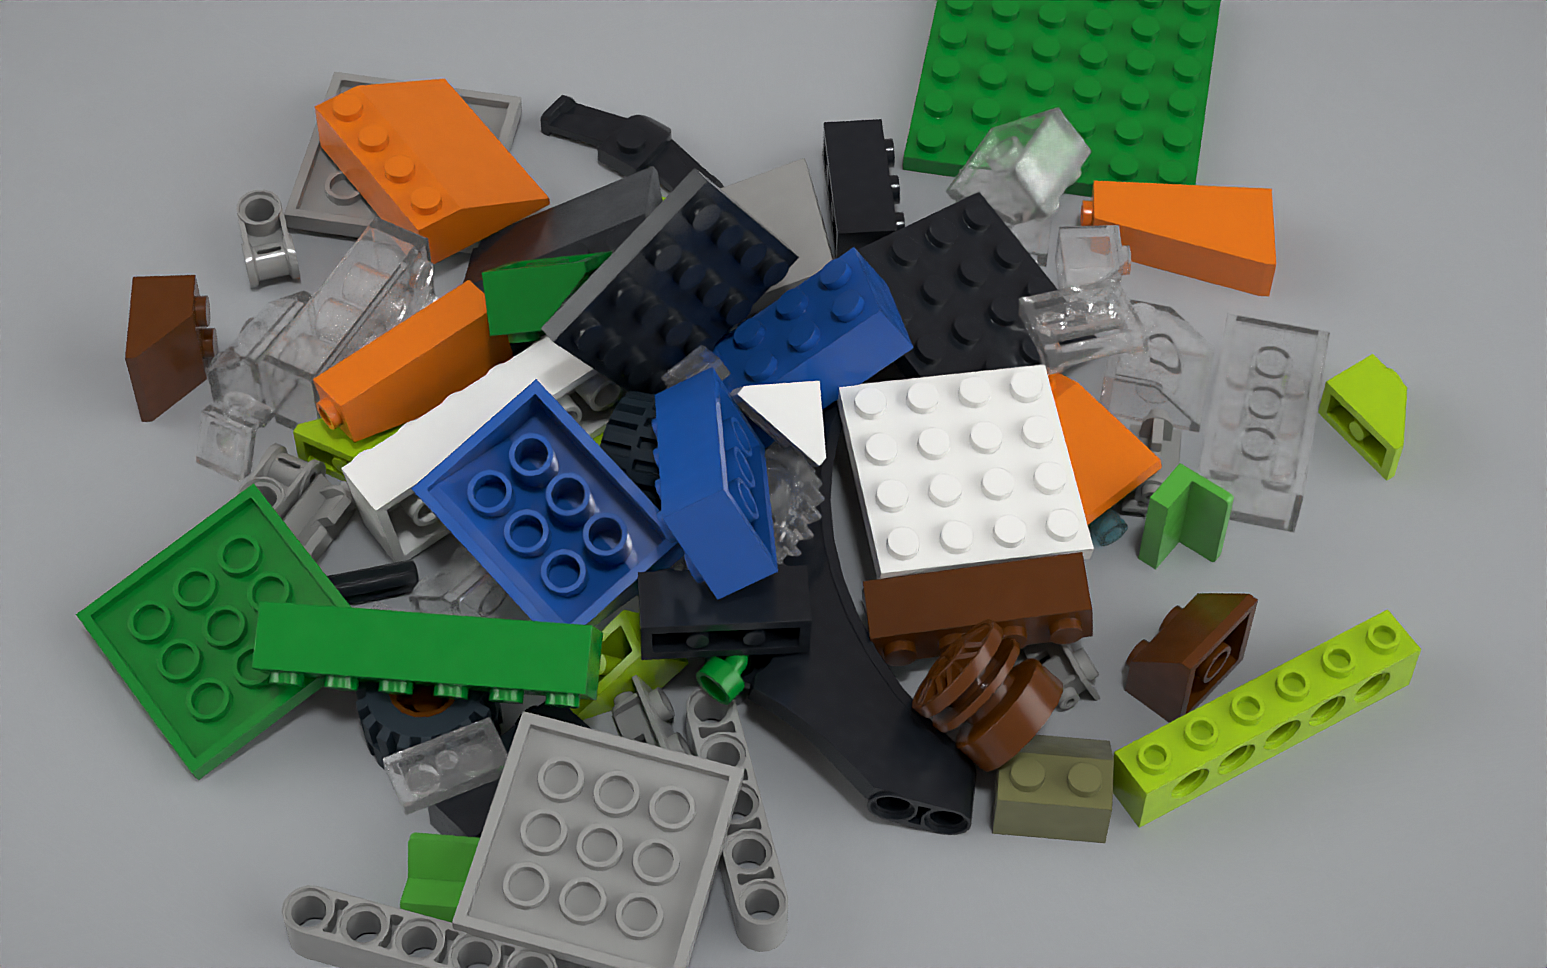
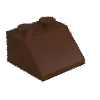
(167, 341)
(1191, 653)

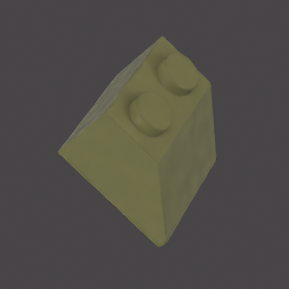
(1056, 790)

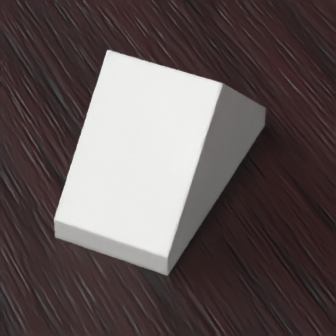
(788, 415)

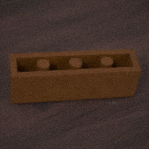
(1027, 598)

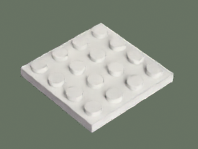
(962, 471)

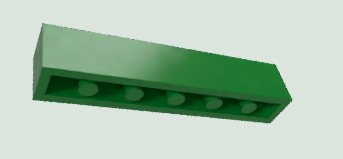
(428, 651)

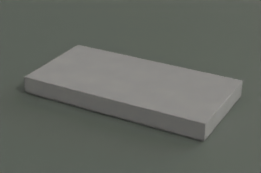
(790, 209)

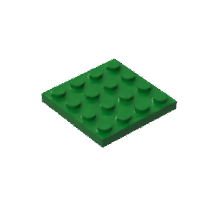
(189, 623)

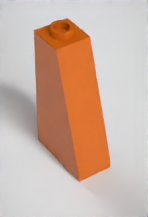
(1192, 229)
(412, 366)

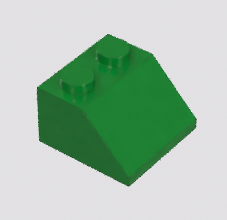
(529, 292)

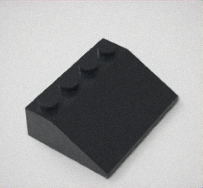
(578, 226)

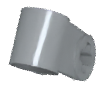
(265, 237)
(283, 477)

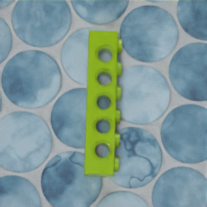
(1263, 717)

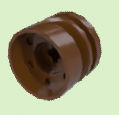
(992, 700)

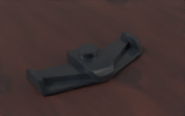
(623, 142)

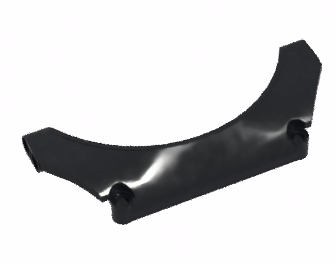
(852, 701)

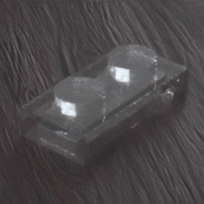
(446, 765)

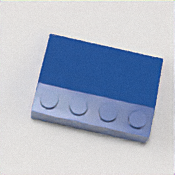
(548, 513)

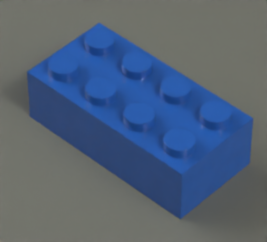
(825, 330)
(713, 485)

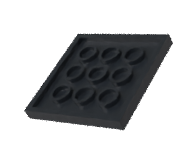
(671, 287)
(960, 290)

